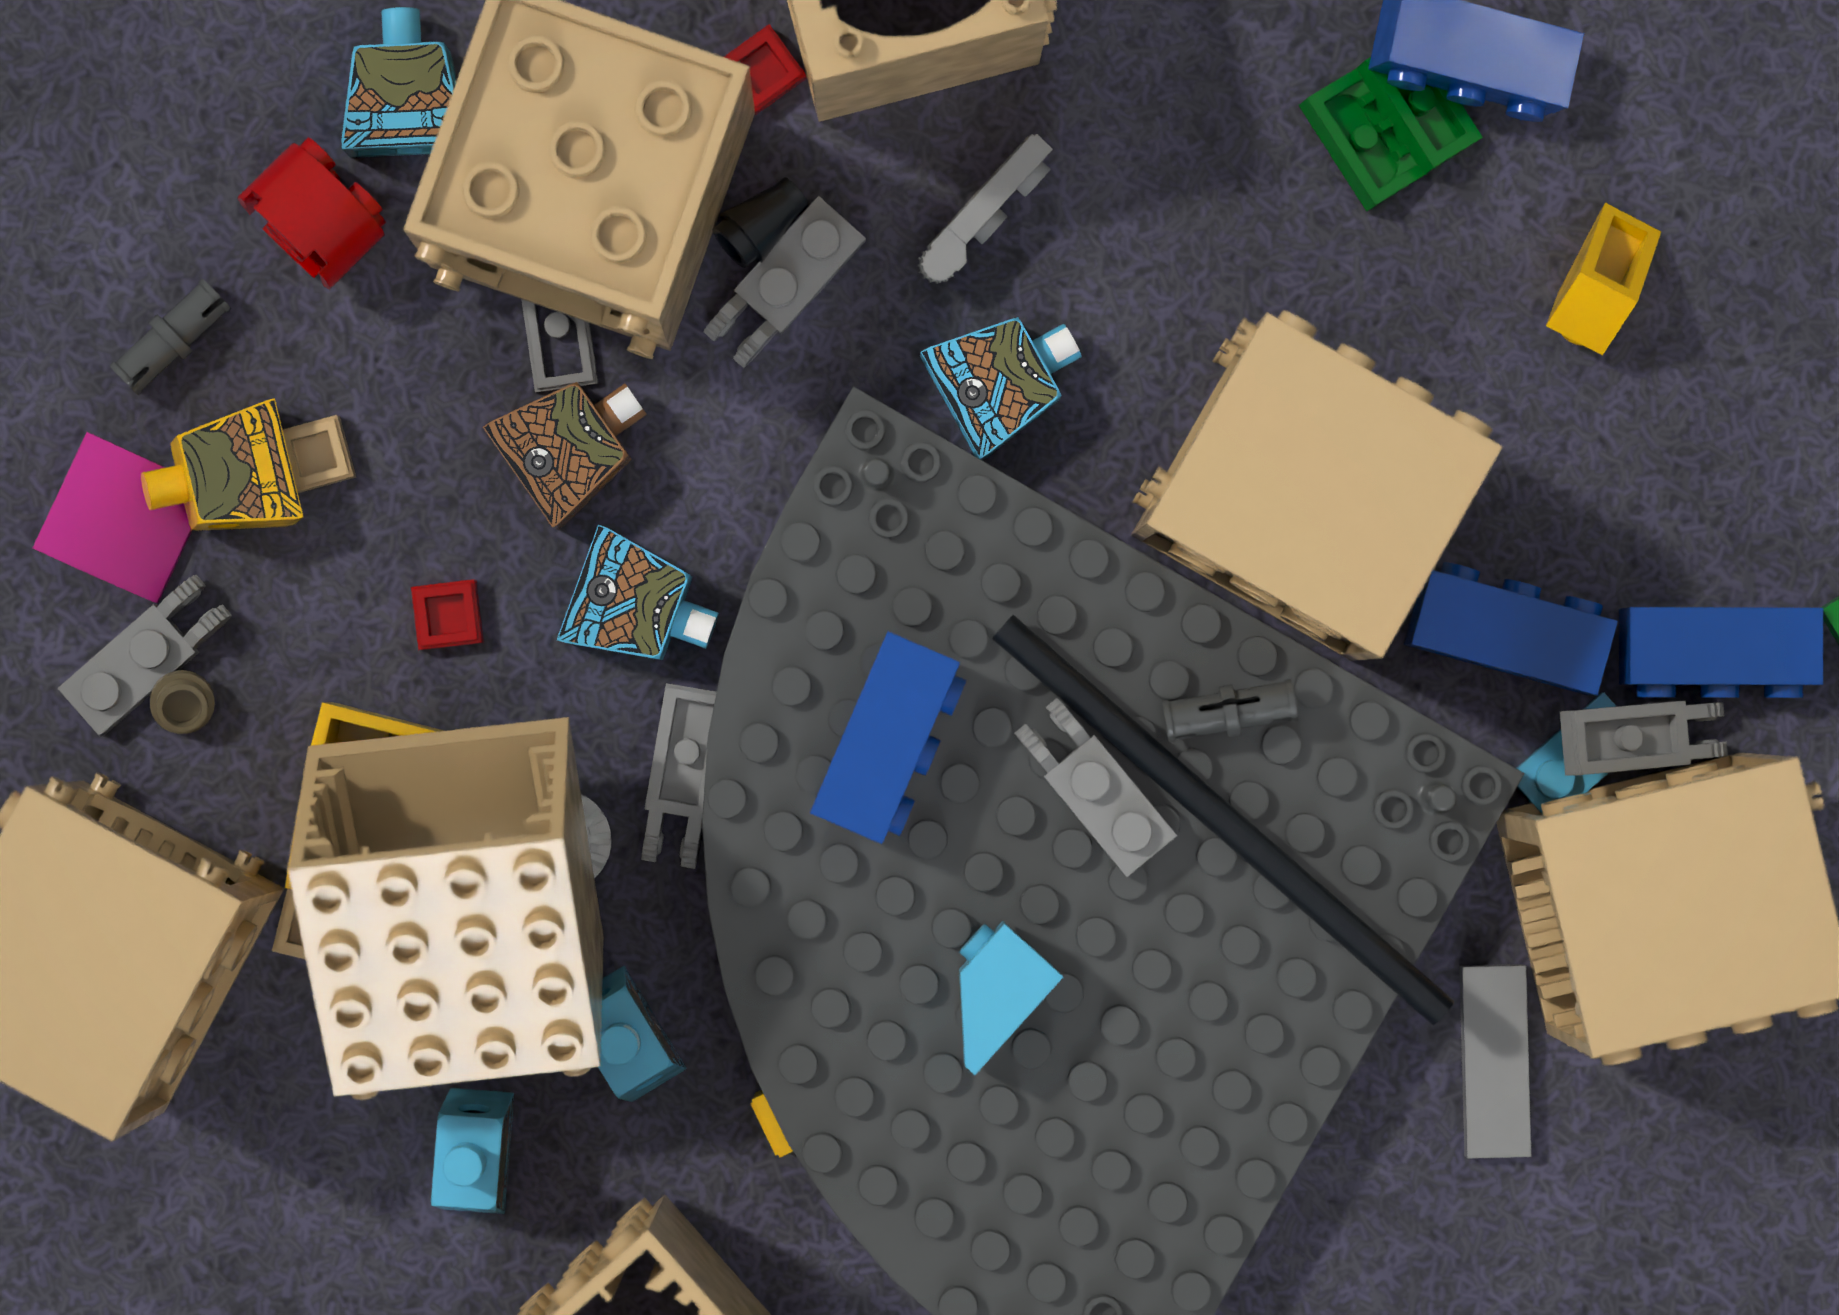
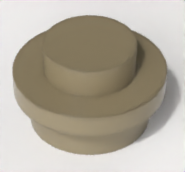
(182, 702)

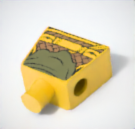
(230, 473)

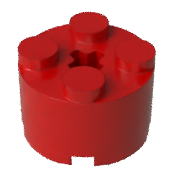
(314, 213)

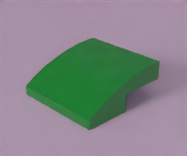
(1386, 133)

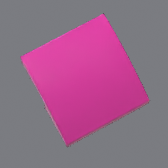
(105, 523)

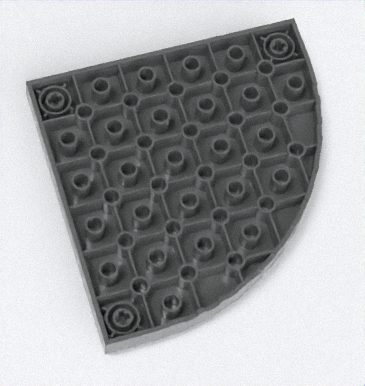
(1199, 1013)

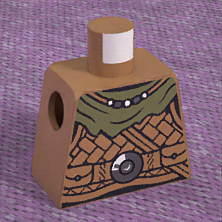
(566, 446)

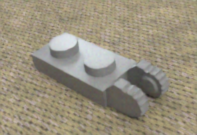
(981, 213)
(789, 277)
(138, 657)
(1636, 737)
(679, 770)
(1100, 794)

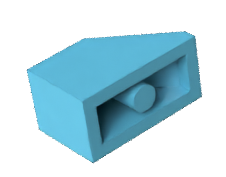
(999, 989)

